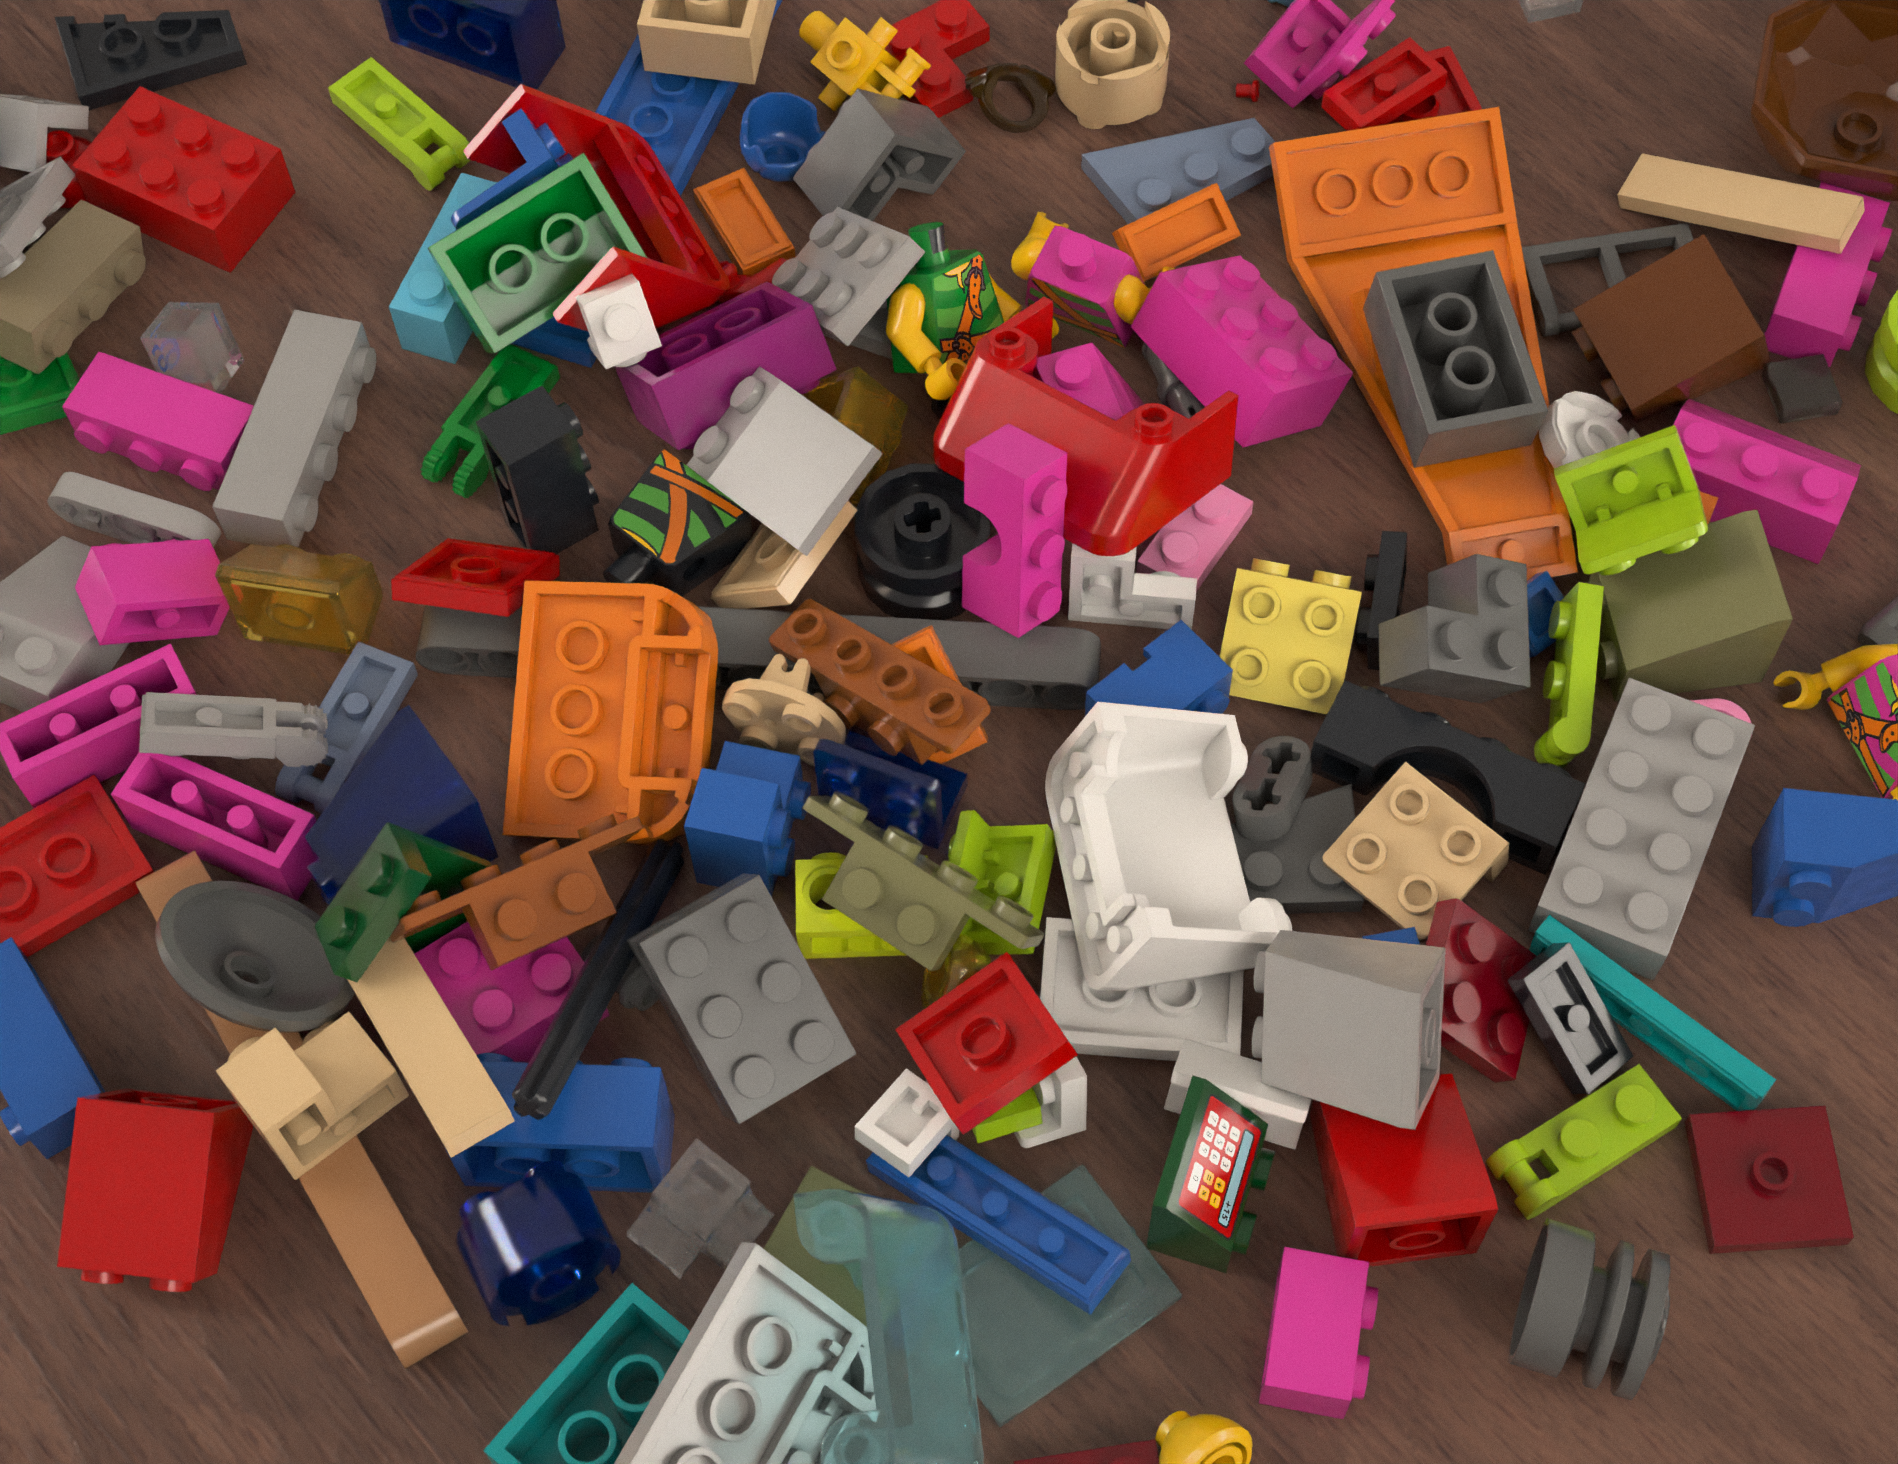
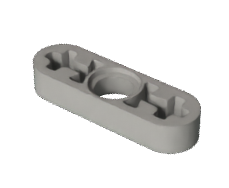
(126, 512)

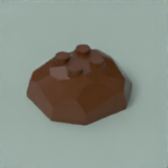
(1832, 93)

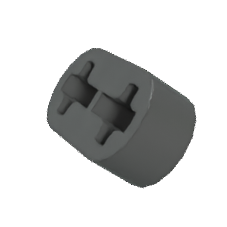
(1259, 785)

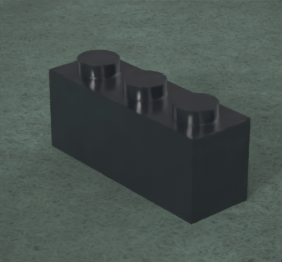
(540, 471)

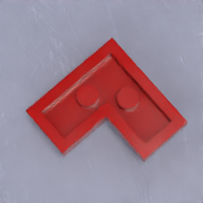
(939, 36)

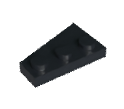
(120, 55)

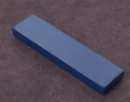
(1012, 1221)

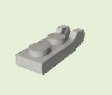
(233, 728)

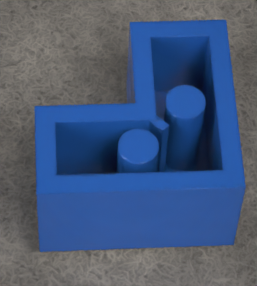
(746, 815)

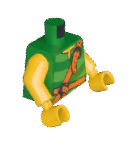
(944, 311)

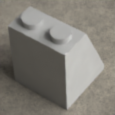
(1351, 1022)

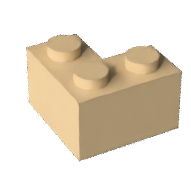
(312, 1096)

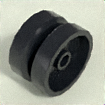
(914, 541)

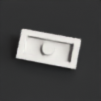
(1242, 1081)

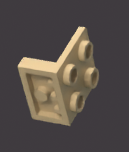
(1415, 850)

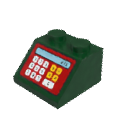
(1209, 1178)

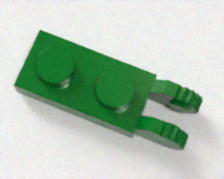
(503, 381)

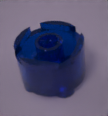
(536, 1245)

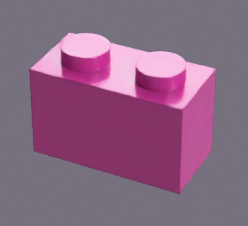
(152, 591)
(1316, 1333)

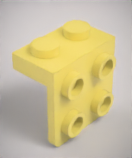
(1289, 636)

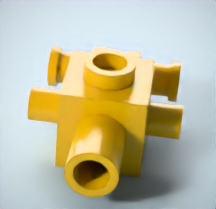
(859, 59)

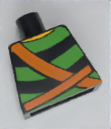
(675, 529)

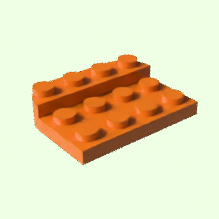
(609, 709)

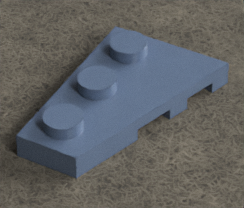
(1169, 168)

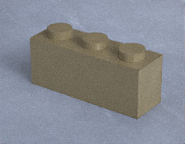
(67, 284)

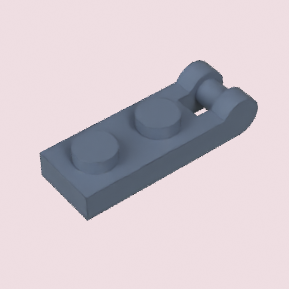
(357, 713)

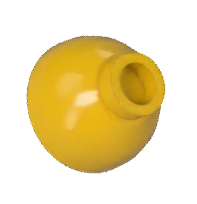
(1202, 1440)

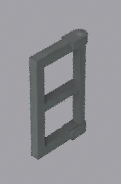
(1606, 249)

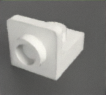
(1061, 1103)
(905, 1124)

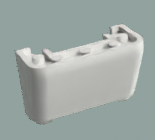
(1153, 847)

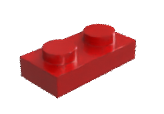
(1385, 87)

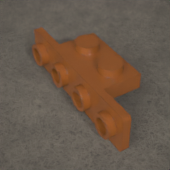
(879, 686)
(533, 904)

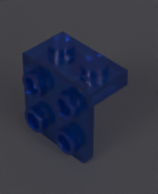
(892, 787)

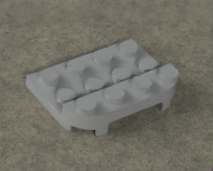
(757, 1374)

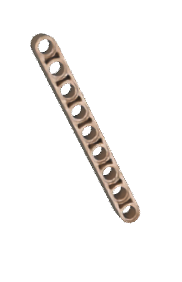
(350, 1198)

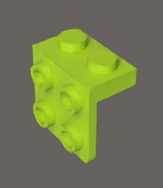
(1632, 502)

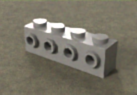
(295, 431)

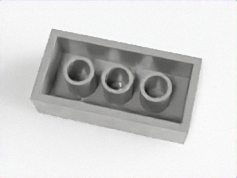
(1644, 826)

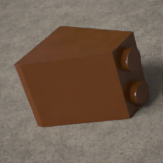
(1671, 332)

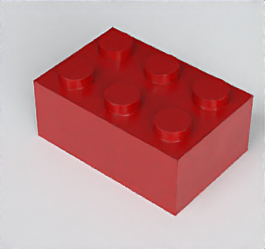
(185, 178)

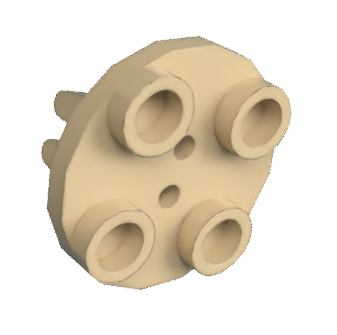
(779, 713)

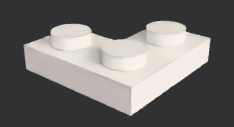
(1111, 593)

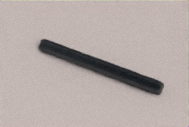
(596, 982)

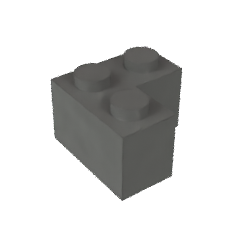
(875, 150)
(1467, 638)

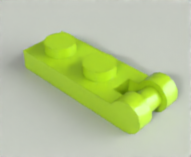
(400, 122)
(1572, 674)
(1585, 1141)

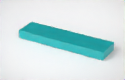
(1664, 1025)

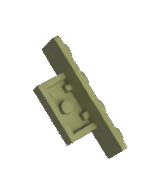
(905, 894)

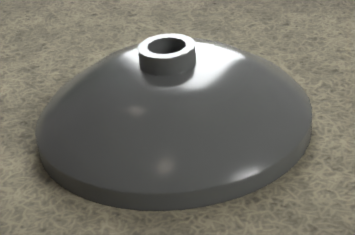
(250, 957)

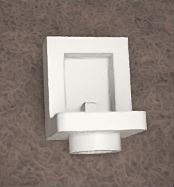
(619, 322)

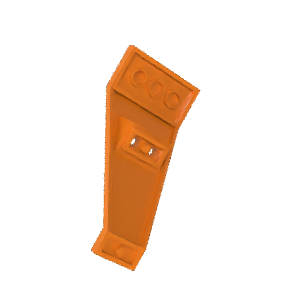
(1405, 200)

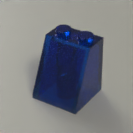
(402, 783)

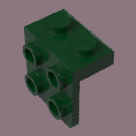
(381, 891)

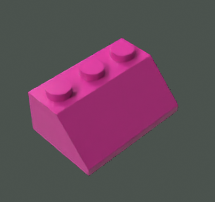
(1753, 468)

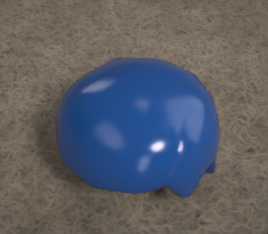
(778, 134)

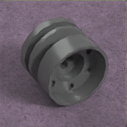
(1590, 1309)

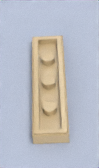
(1742, 203)
(430, 1049)

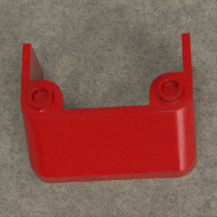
(679, 267)
(1121, 473)

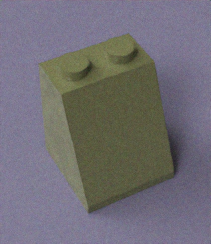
(1695, 614)

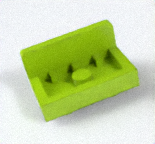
(1007, 864)

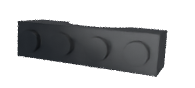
(1519, 799)

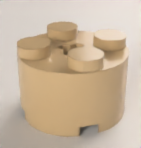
(1112, 61)

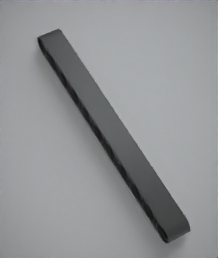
(1037, 670)

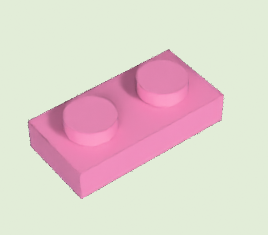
(1197, 536)

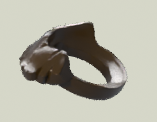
(1031, 81)

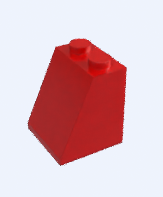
(151, 1186)
(1403, 1189)

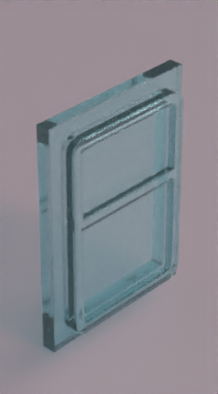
(1032, 1338)

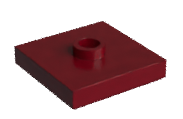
(1768, 1179)

